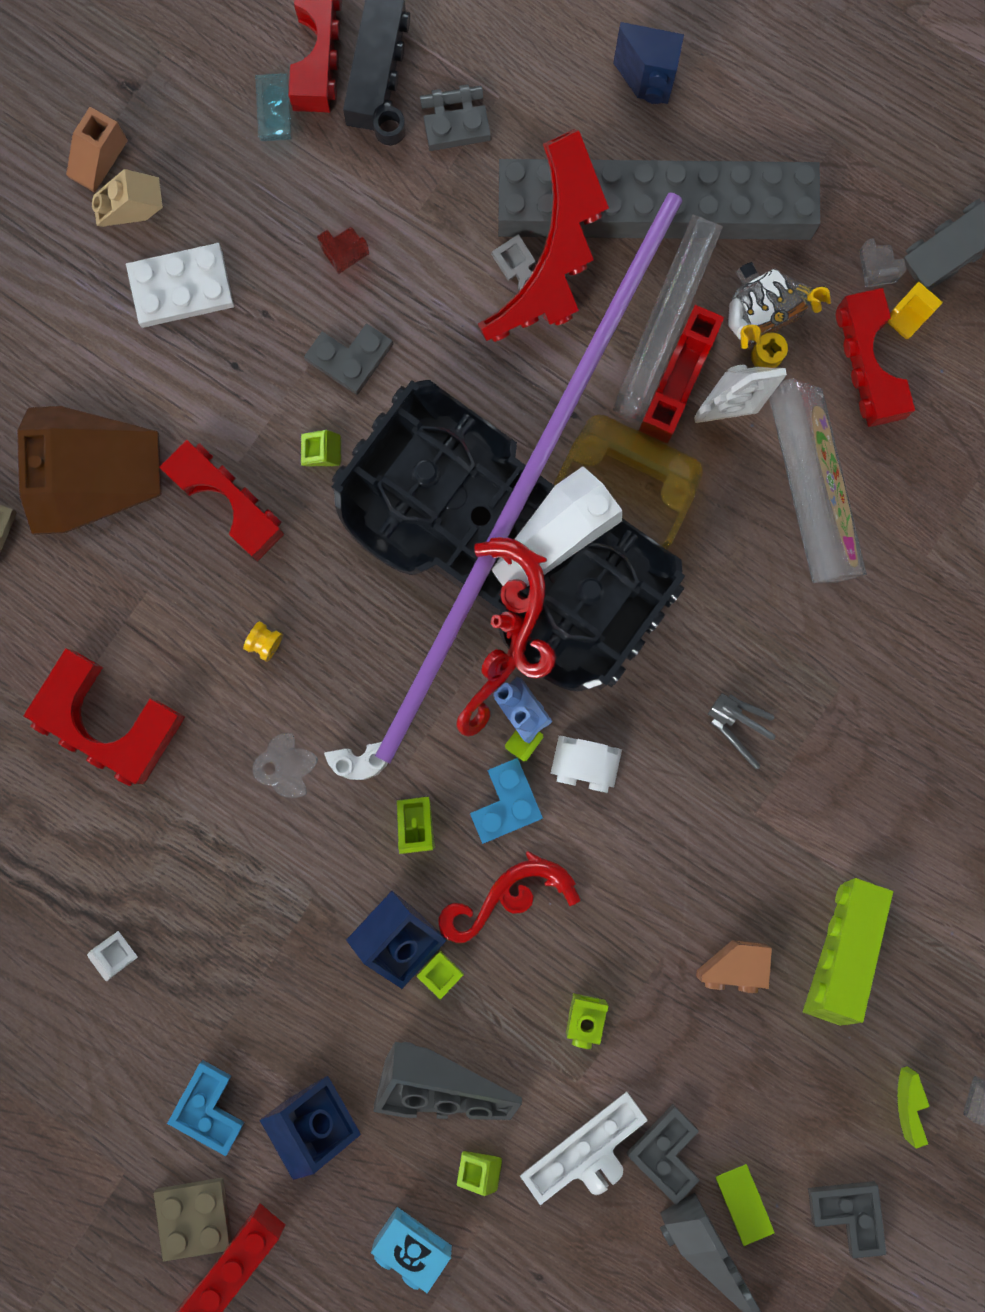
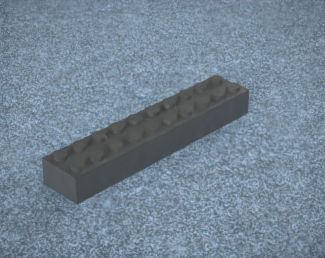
(741, 196)

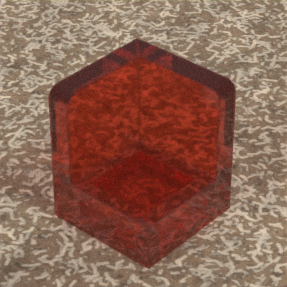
(343, 249)

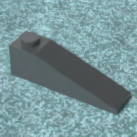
(424, 1081)
(701, 1246)

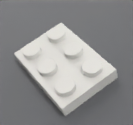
(179, 285)

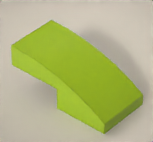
(910, 1100)
(744, 1205)

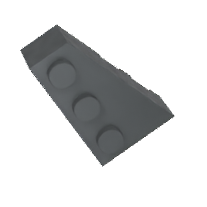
(949, 249)

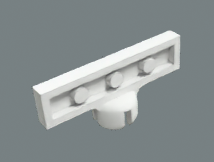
(587, 1152)

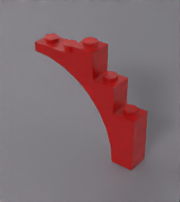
(575, 199)

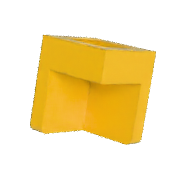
(913, 310)

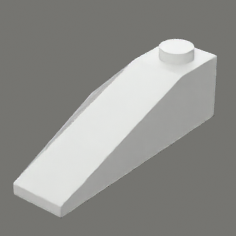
(740, 392)
(564, 523)

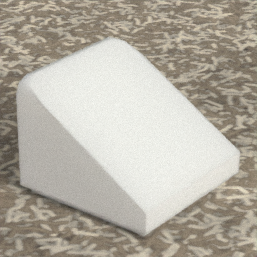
(112, 956)

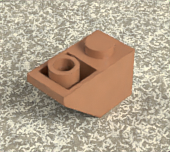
(94, 149)
(739, 965)

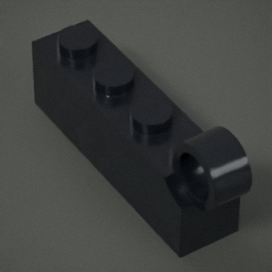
(374, 68)

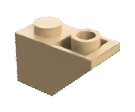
(127, 199)

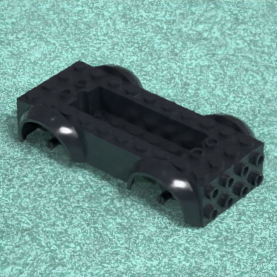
(412, 507)

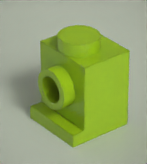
(584, 1008)

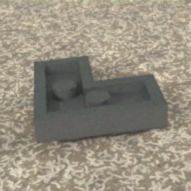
(350, 365)
(658, 1150)
(856, 1207)

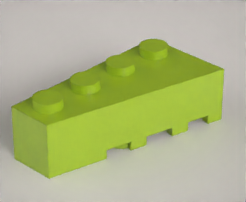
(849, 954)

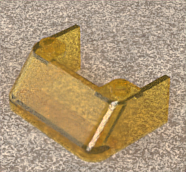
(677, 470)

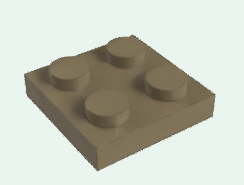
(192, 1219)

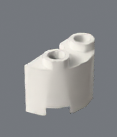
(586, 762)
(354, 767)

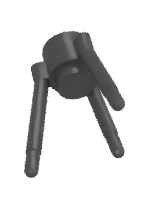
(727, 710)

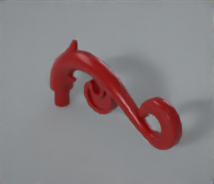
(510, 594)
(496, 669)
(535, 866)

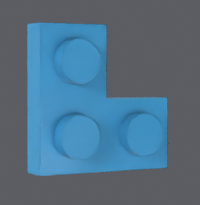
(516, 803)
(198, 1114)

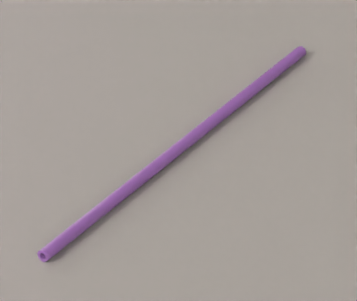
(529, 476)

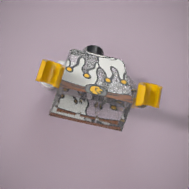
(769, 303)

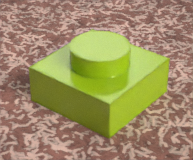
(440, 974)

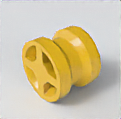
(765, 357)
(263, 641)

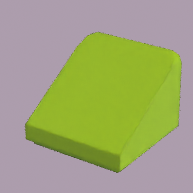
(320, 448)
(520, 748)
(479, 1173)

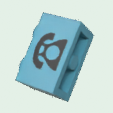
(411, 1250)

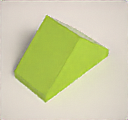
(415, 825)

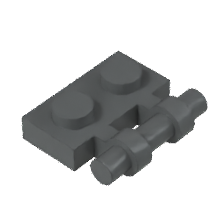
(457, 126)

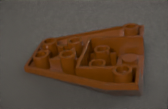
(82, 467)

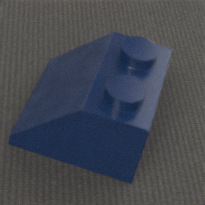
(648, 60)
(395, 940)
(310, 1128)

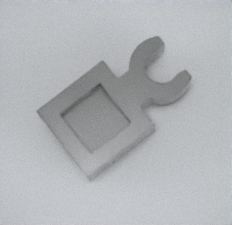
(514, 260)

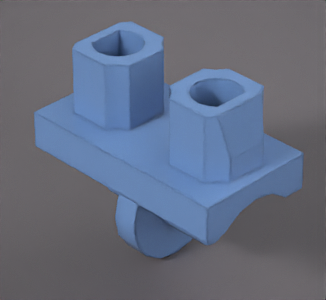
(522, 709)

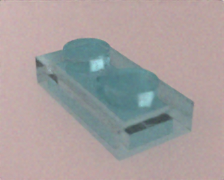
(273, 107)

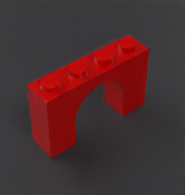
(58, 712)

